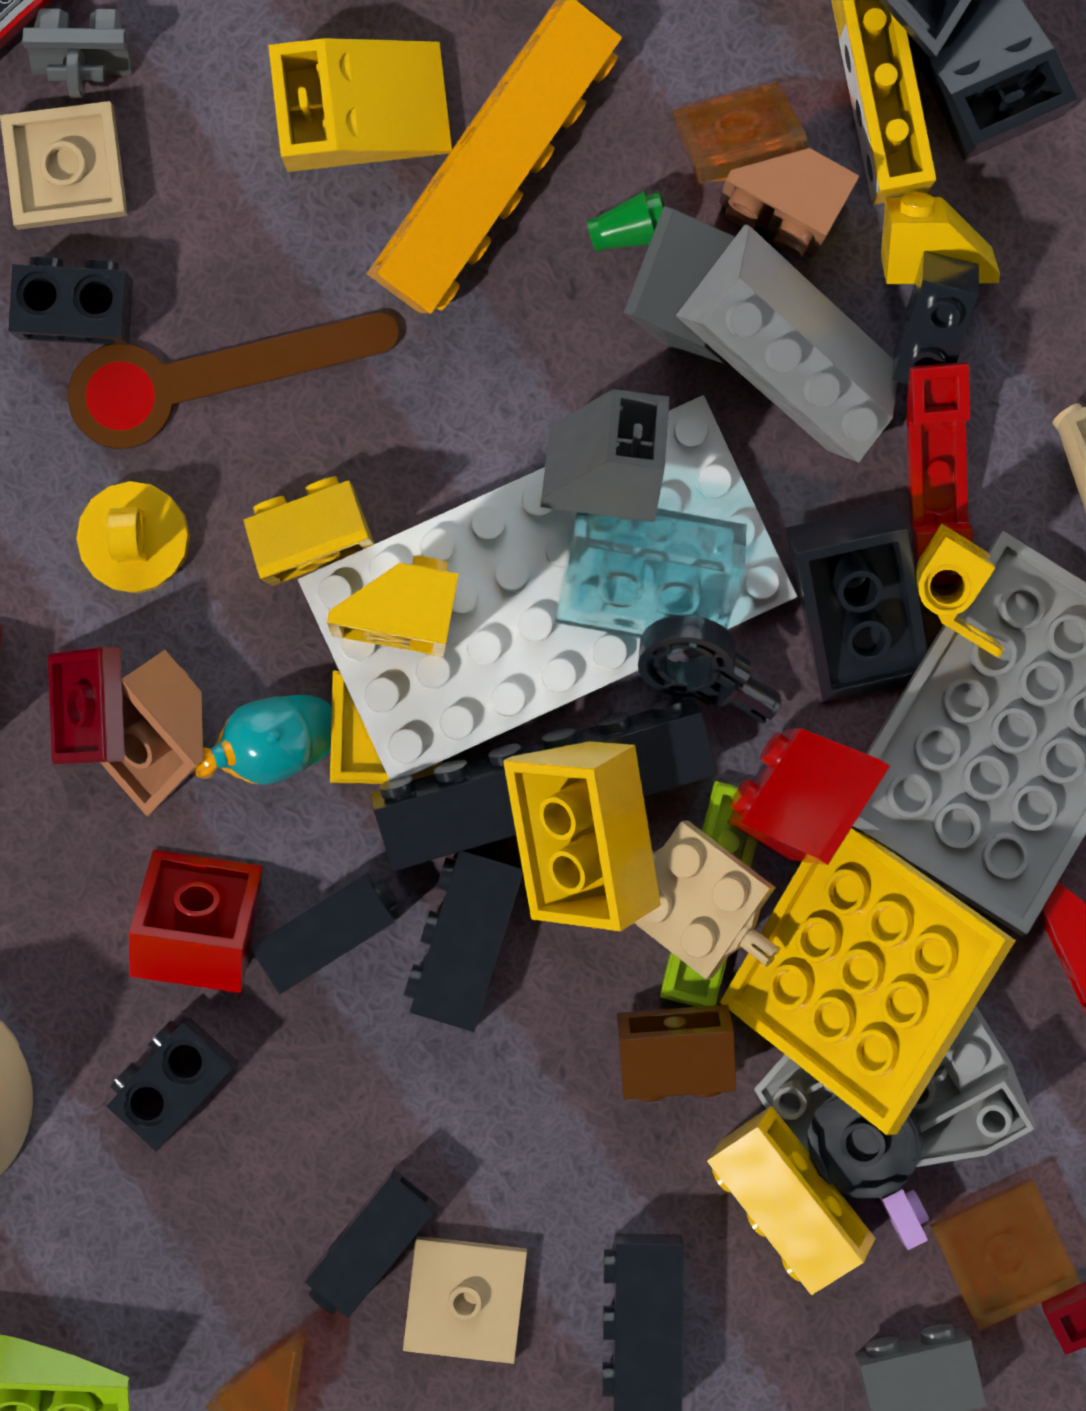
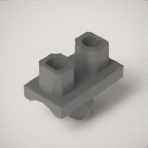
(78, 53)

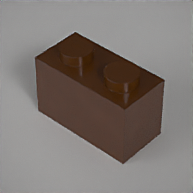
(676, 1052)

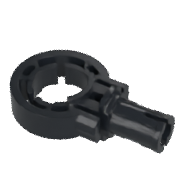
(715, 678)

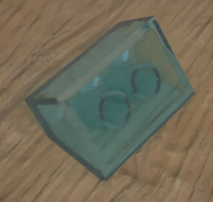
(639, 571)

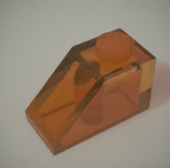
(267, 1383)

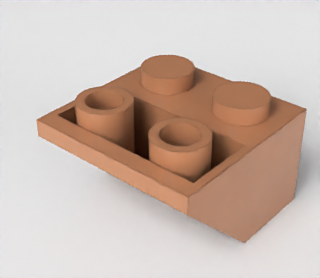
(790, 198)

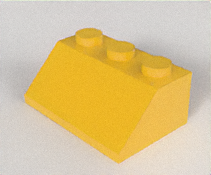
(401, 608)
(583, 835)

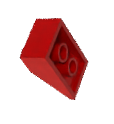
(805, 795)

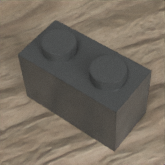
(921, 1373)

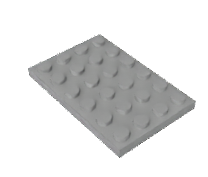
(993, 747)

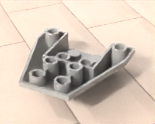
(962, 1113)

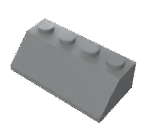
(794, 346)

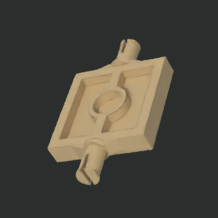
(706, 903)

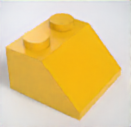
(307, 531)

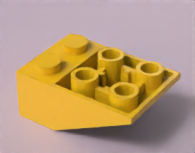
(358, 101)

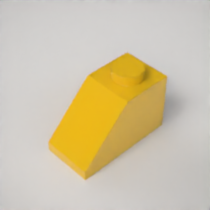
(930, 225)

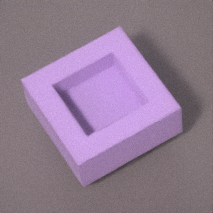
(906, 1216)

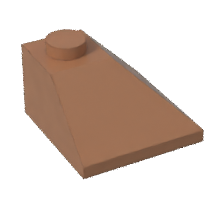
(159, 732)

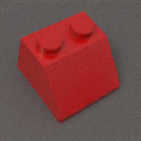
(194, 921)

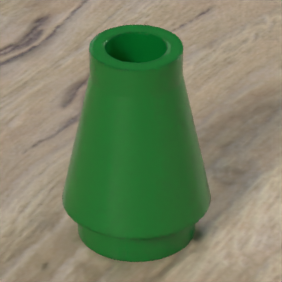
(627, 223)

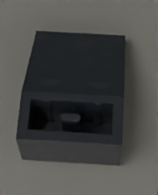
(996, 76)

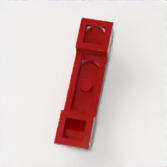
(938, 455)

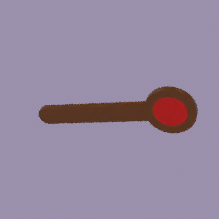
(136, 391)

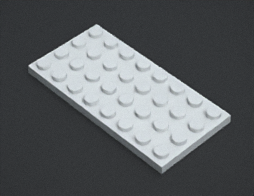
(502, 644)

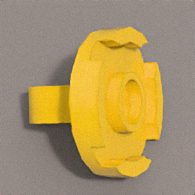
(133, 537)

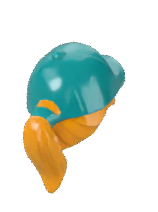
(270, 739)

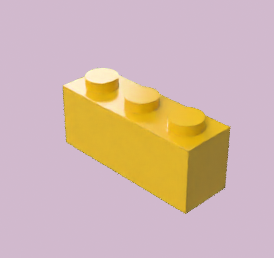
(790, 1202)

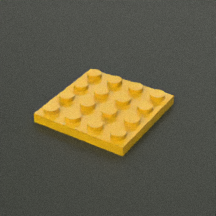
(868, 977)

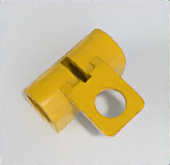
(956, 553)

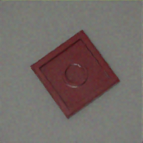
(86, 706)

